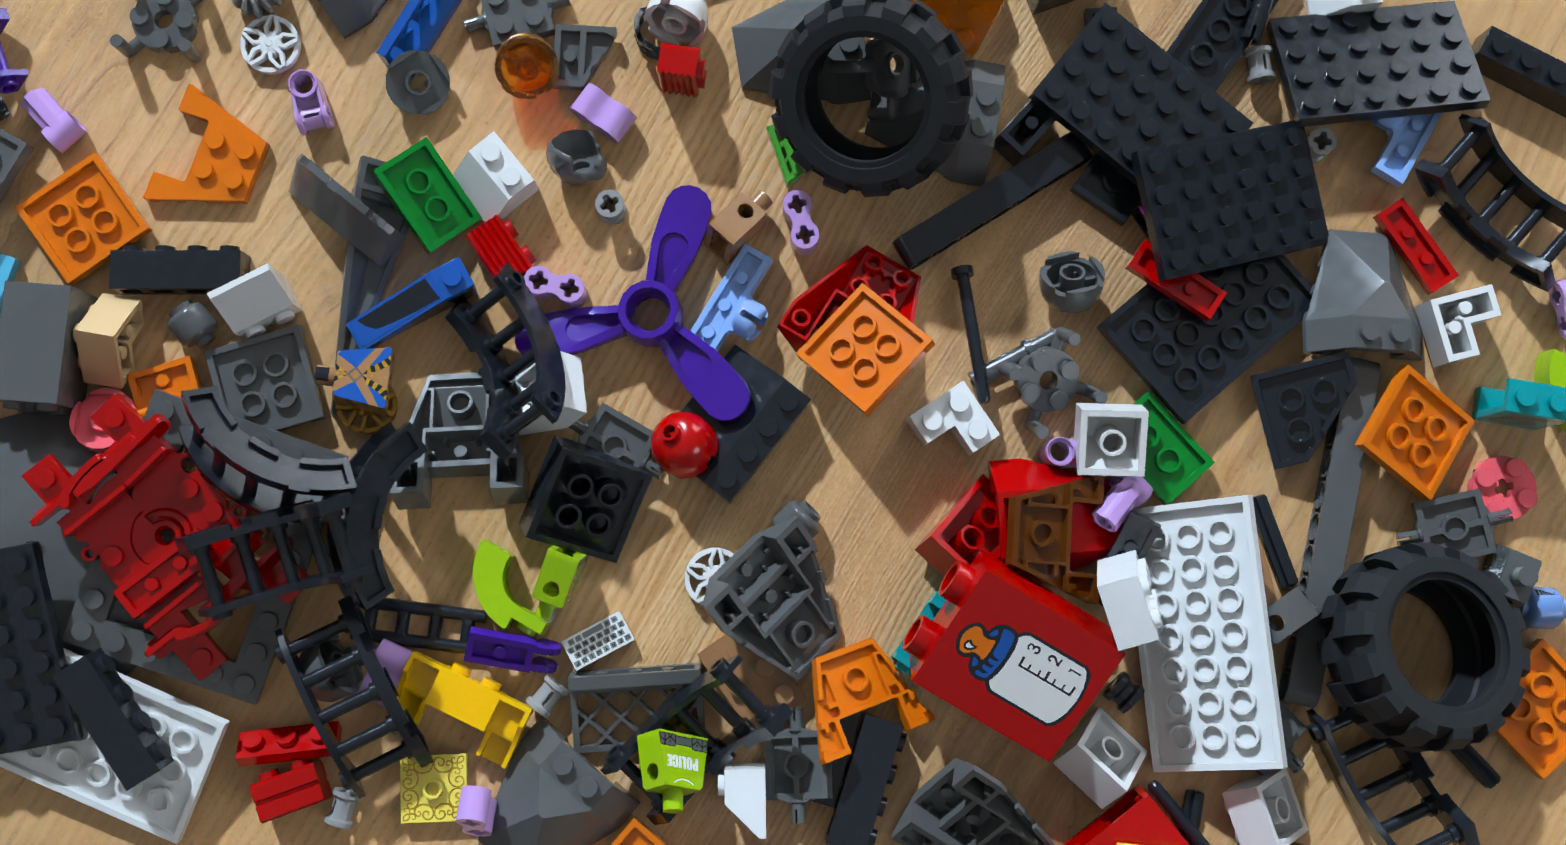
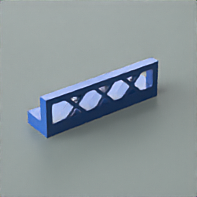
(417, 28)

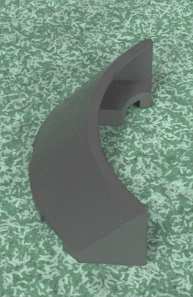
(344, 211)

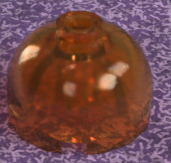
(526, 65)

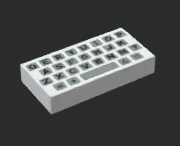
(598, 640)

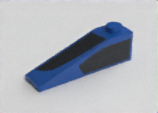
(413, 304)

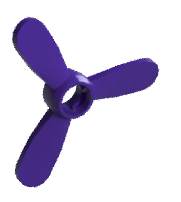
(695, 362)

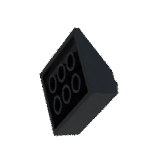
(753, 436)

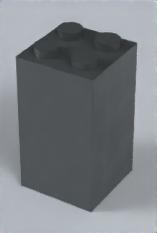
(39, 348)

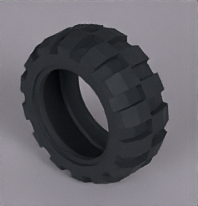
(812, 136)
(1482, 638)

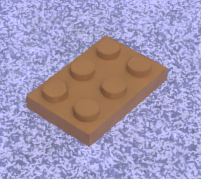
(761, 677)

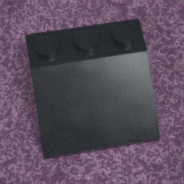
(584, 500)

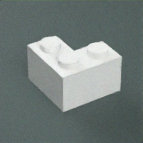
(1448, 323)
(957, 412)

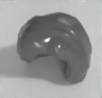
(576, 157)

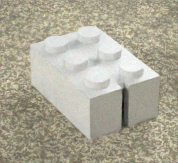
(1128, 599)

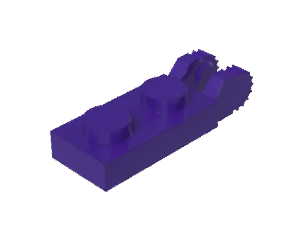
(510, 651)

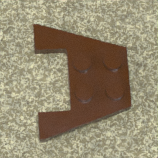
(1041, 535)

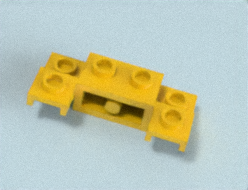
(466, 699)

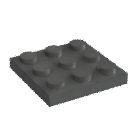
(268, 379)

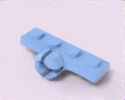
(1404, 144)
(733, 301)

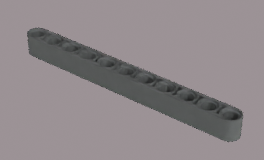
(1329, 533)

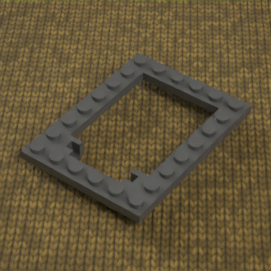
(239, 678)

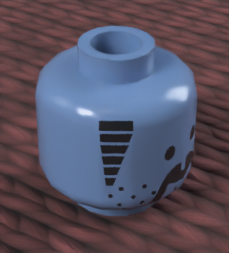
(1544, 609)

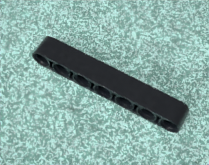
(991, 200)

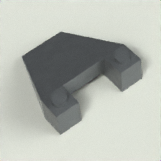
(449, 424)

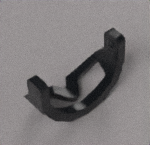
(645, 46)

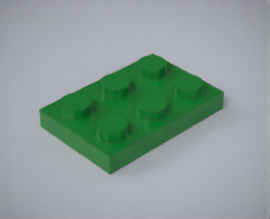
(426, 195)
(1171, 453)

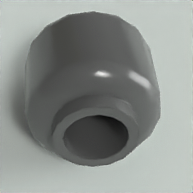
(192, 324)
(804, 511)

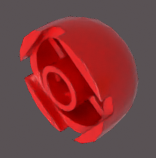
(683, 444)

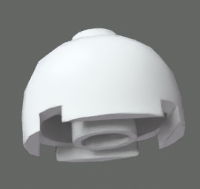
(677, 20)

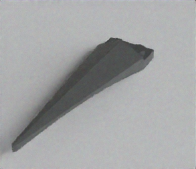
(363, 277)

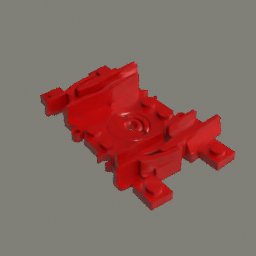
(128, 526)

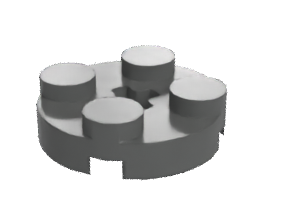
(421, 64)

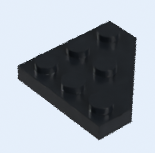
(1301, 404)

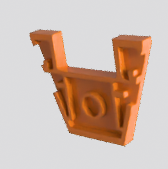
(224, 163)
(853, 682)

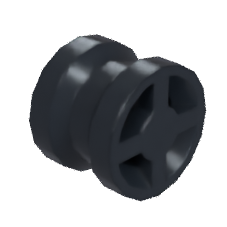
(1123, 692)

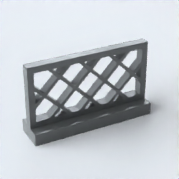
(627, 680)

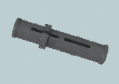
(1016, 354)

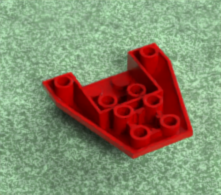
(867, 266)
(1022, 476)

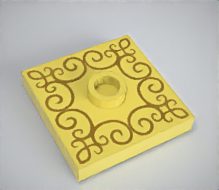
(434, 790)

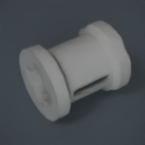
(1259, 64)
(1325, 140)
(617, 200)
(550, 688)
(342, 808)

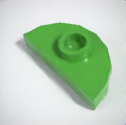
(790, 170)

